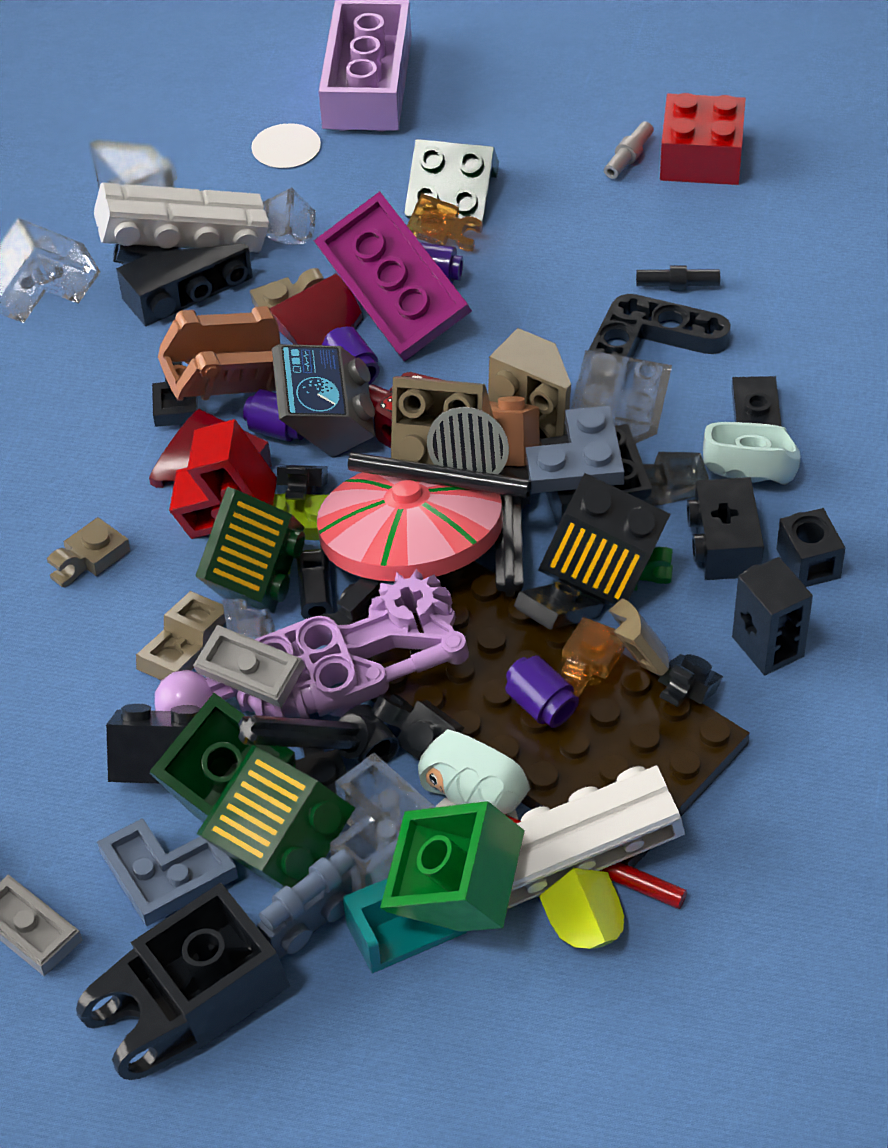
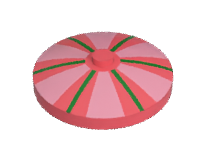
(403, 525)

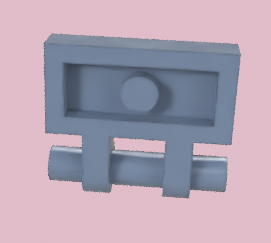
(308, 904)

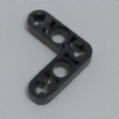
(637, 326)

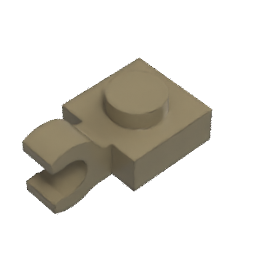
(280, 290)
(90, 549)

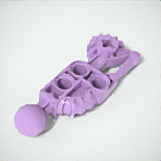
(345, 657)

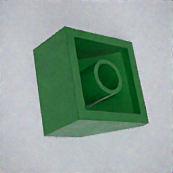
(454, 866)

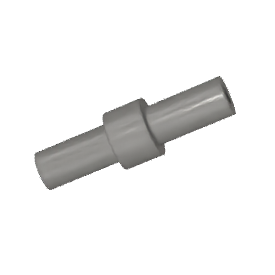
(628, 150)

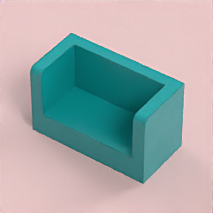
(386, 936)

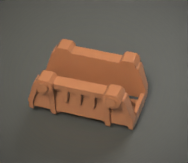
(222, 353)

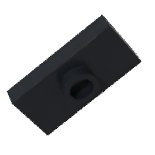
(756, 400)
(557, 605)

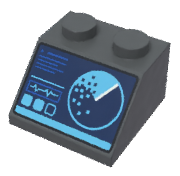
(324, 395)

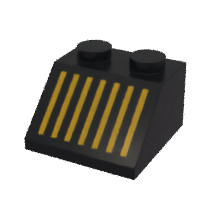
(603, 541)

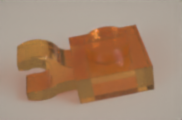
(590, 651)

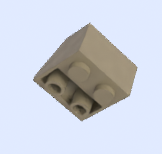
(532, 370)
(418, 404)

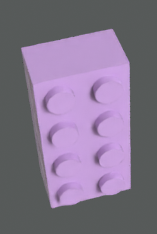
(365, 65)

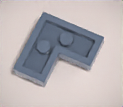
(590, 450)
(162, 881)

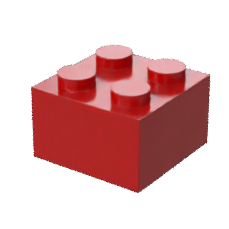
(702, 139)

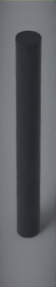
(439, 475)

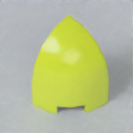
(584, 908)

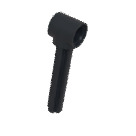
(509, 545)
(354, 735)

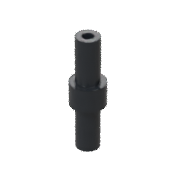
(678, 277)

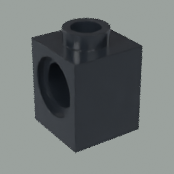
(811, 547)

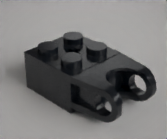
(185, 983)

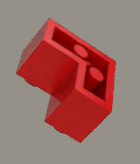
(217, 460)

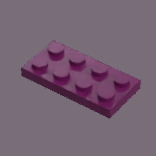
(392, 276)

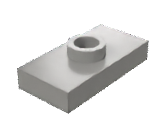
(249, 666)
(34, 928)

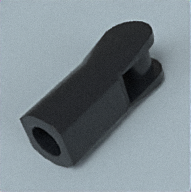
(314, 583)

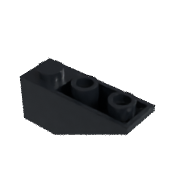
(180, 278)

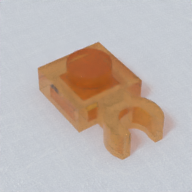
(438, 220)

